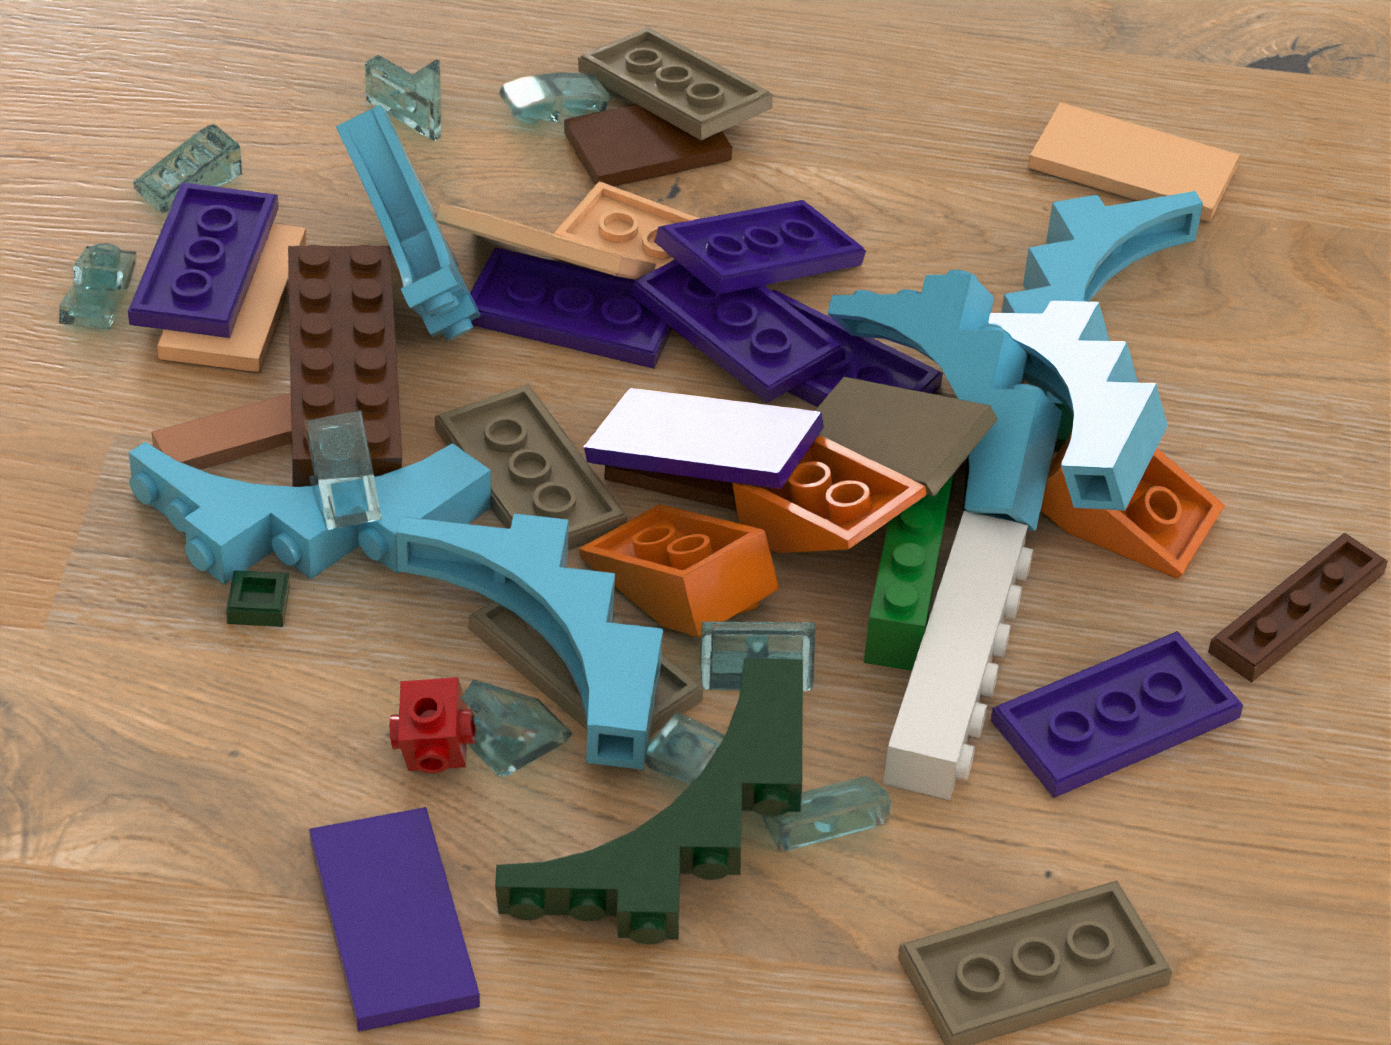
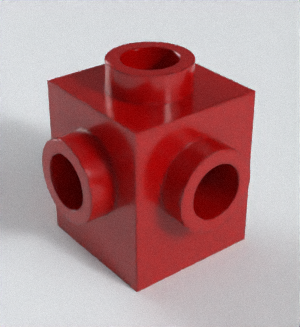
(432, 725)

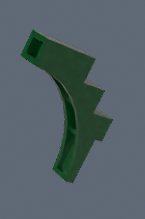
(697, 834)

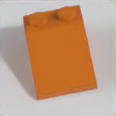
(827, 501)
(1157, 529)
(686, 566)

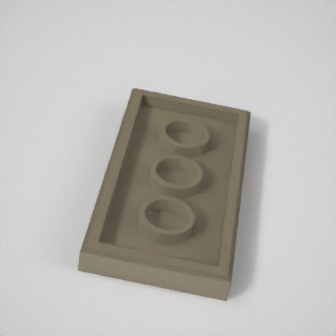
(675, 83)
(905, 428)
(532, 464)
(543, 667)
(1034, 965)

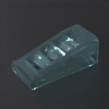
(204, 159)

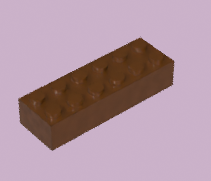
(343, 348)

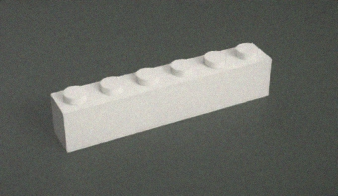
(956, 657)

